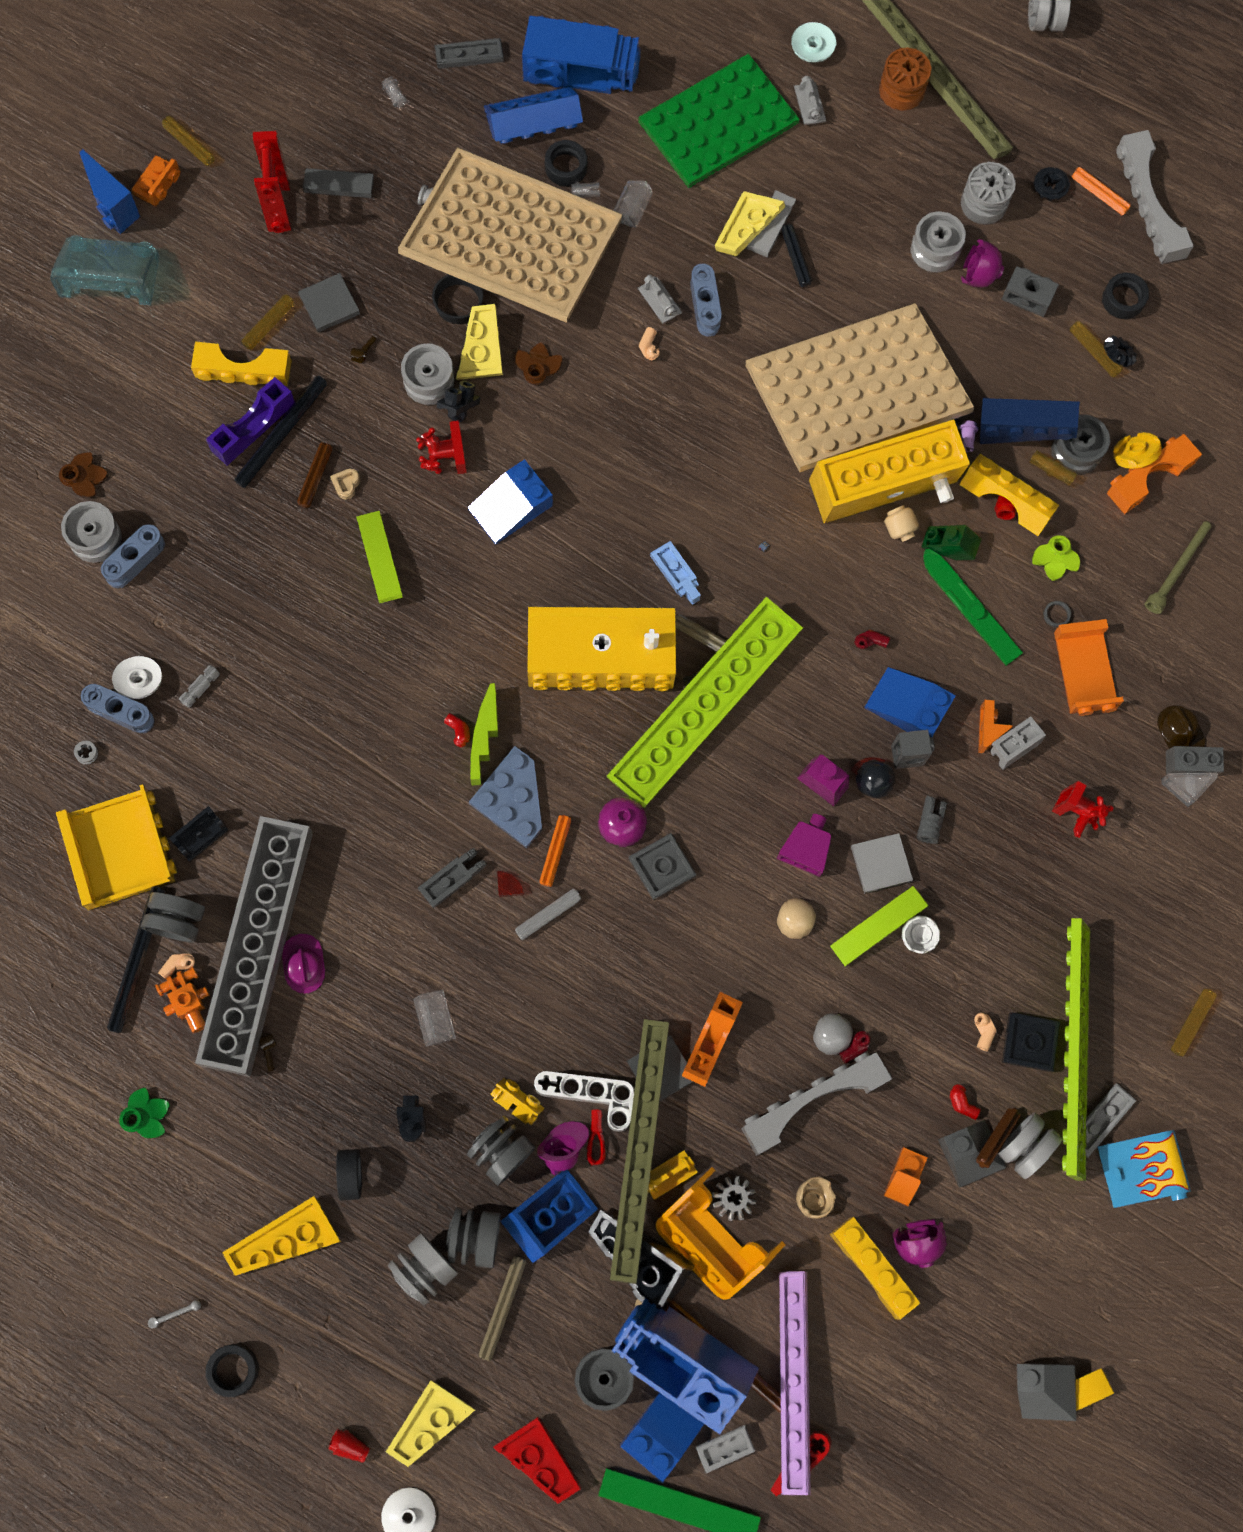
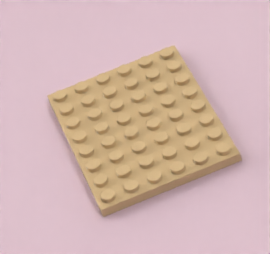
(510, 234)
(858, 386)

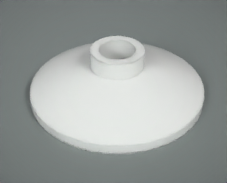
(133, 670)
(411, 1501)

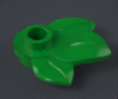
(148, 1114)

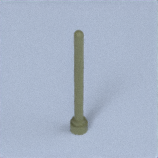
(1157, 601)

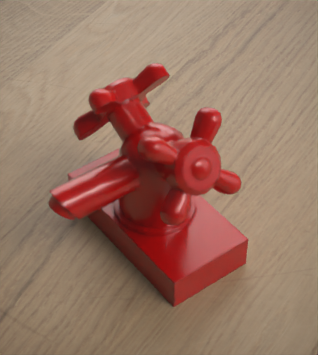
(442, 449)
(1073, 800)

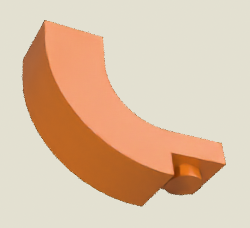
(712, 1039)

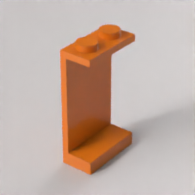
(1086, 667)

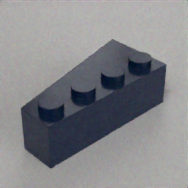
(1027, 420)

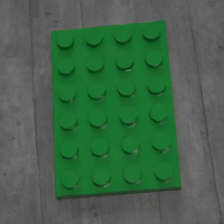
(718, 120)

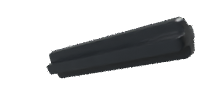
(796, 255)

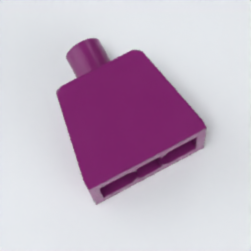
(825, 779)
(807, 846)

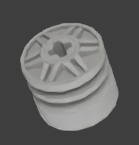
(987, 193)
(422, 1269)

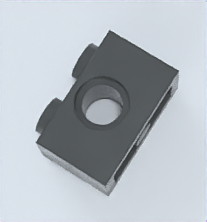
(1020, 296)
(912, 749)
(1194, 760)

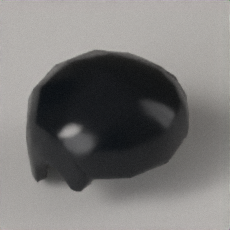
(875, 779)

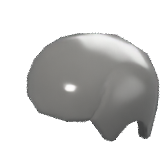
(833, 1034)

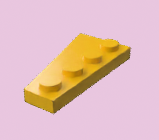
(288, 1236)

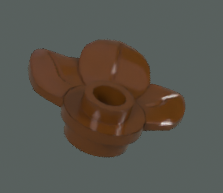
(537, 361)
(85, 475)

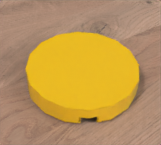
(1137, 451)

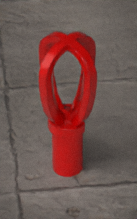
(596, 1129)

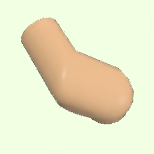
(177, 962)

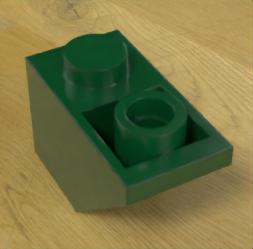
(952, 541)

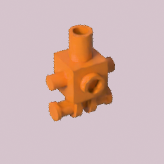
(185, 1000)

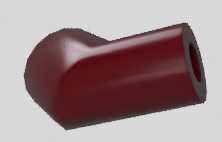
(870, 638)
(858, 1047)

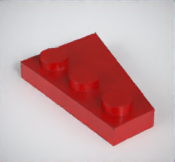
(538, 1456)

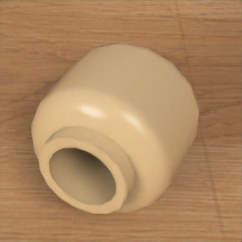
(901, 523)

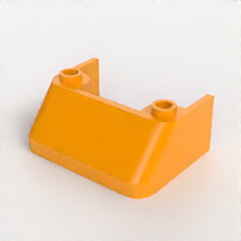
(708, 1245)

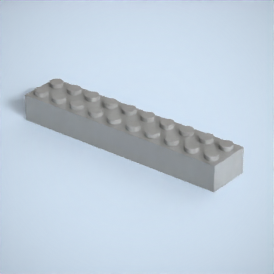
(254, 947)

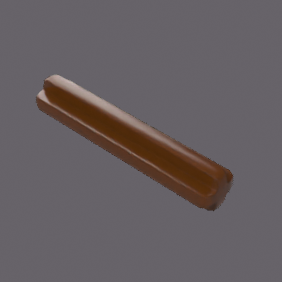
(314, 475)
(998, 1138)

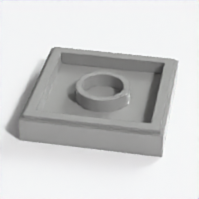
(881, 863)

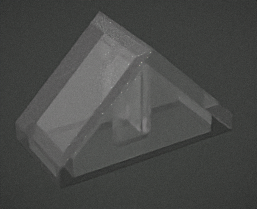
(1188, 786)

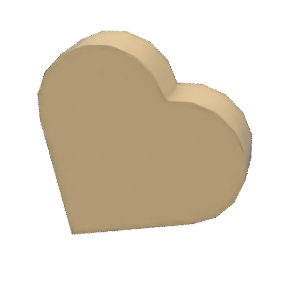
(345, 483)

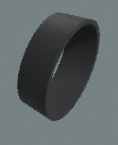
(445, 282)

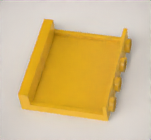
(116, 848)

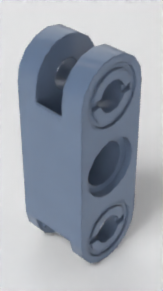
(706, 313)
(146, 543)
(103, 700)

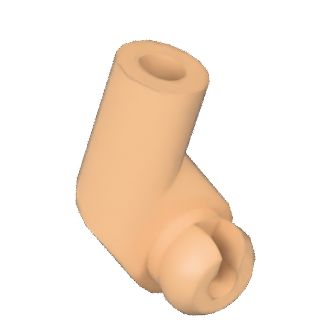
(646, 345)
(987, 1030)

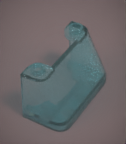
(106, 267)

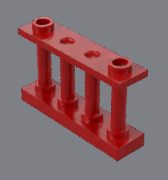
(273, 181)

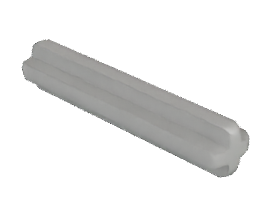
(548, 914)

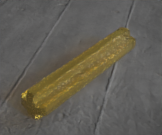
(188, 141)
(267, 322)
(1095, 348)
(1193, 1022)

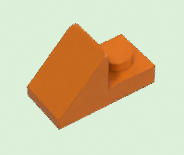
(988, 730)
(905, 1177)

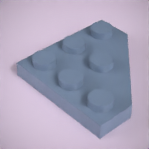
(511, 798)

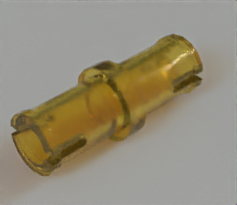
(1052, 468)

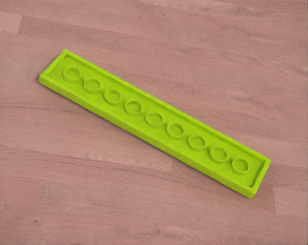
(704, 702)
(1077, 1057)

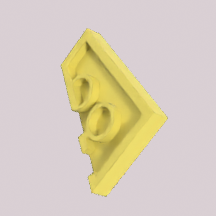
(747, 221)
(482, 345)
(428, 1422)

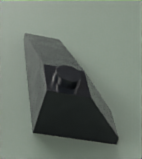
(660, 1270)

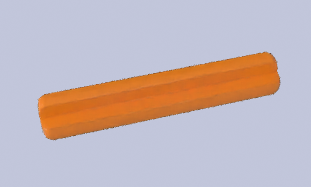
(1101, 190)
(555, 850)

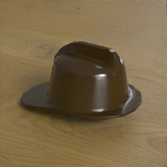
(1180, 727)

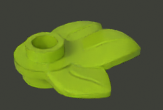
(1056, 561)

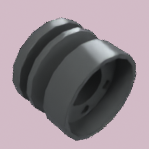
(500, 1150)
(473, 1237)

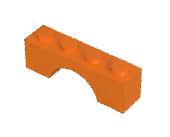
(1132, 488)

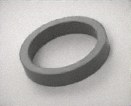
(1048, 621)

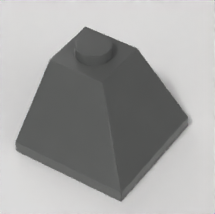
(962, 1150)
(1047, 1391)

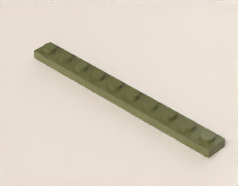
(942, 79)
(639, 1152)

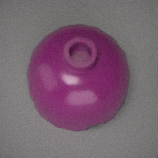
(983, 265)
(622, 821)
(921, 1243)

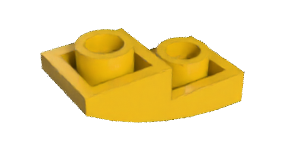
(1092, 1389)

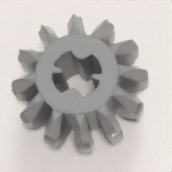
(731, 1206)

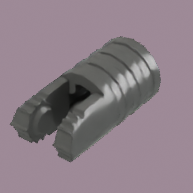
(931, 823)

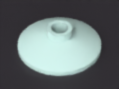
(813, 35)

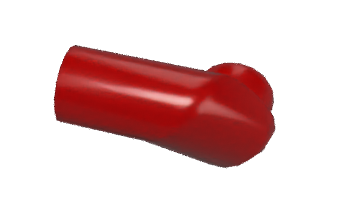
(461, 729)
(960, 1102)

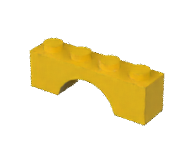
(211, 364)
(989, 478)
(875, 1267)

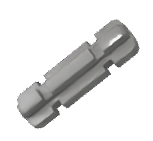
(199, 686)

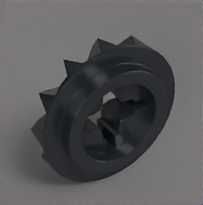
(1055, 176)
(1120, 351)

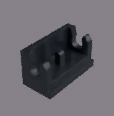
(199, 834)

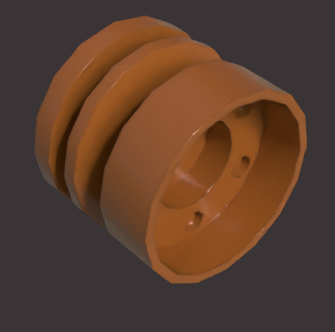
(905, 78)

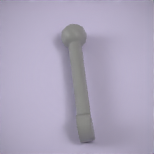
(154, 1322)

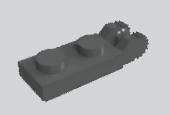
(450, 878)

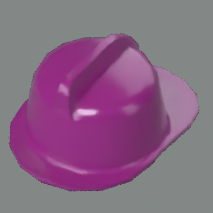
(303, 963)
(562, 1146)

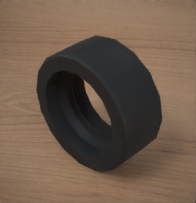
(570, 148)
(1133, 282)
(349, 1174)
(211, 1370)

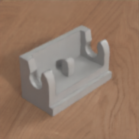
(1017, 742)

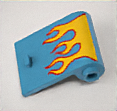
(1147, 1169)

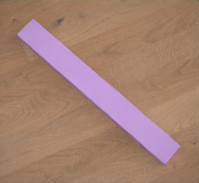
(794, 1384)

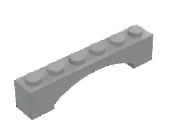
(1169, 239)
(865, 1074)

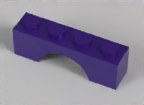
(232, 439)

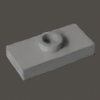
(725, 1448)

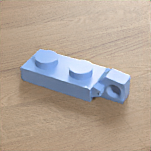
(676, 571)

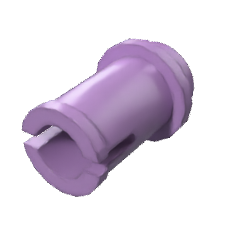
(968, 432)

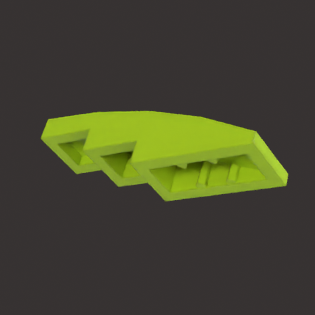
(379, 557)
(485, 727)
(879, 925)

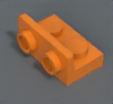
(156, 180)

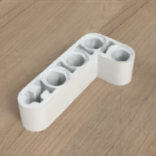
(584, 1095)

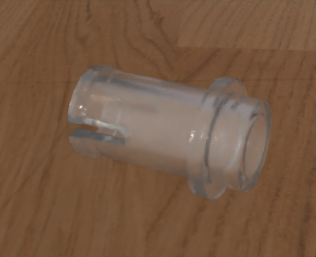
(391, 87)
(585, 189)

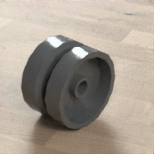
(1086, 450)
(172, 917)
(588, 1384)

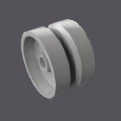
(1050, 13)
(938, 241)
(427, 373)
(91, 531)
(1032, 1147)

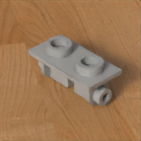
(809, 101)
(659, 299)

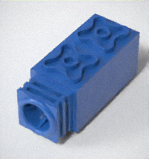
(579, 56)
(685, 1364)

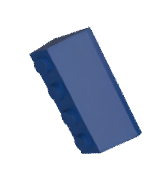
(534, 114)

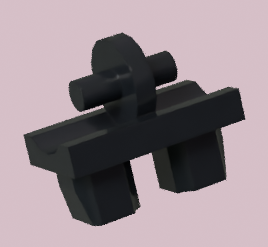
(459, 401)
(411, 1119)

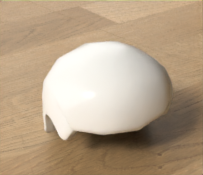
(920, 934)

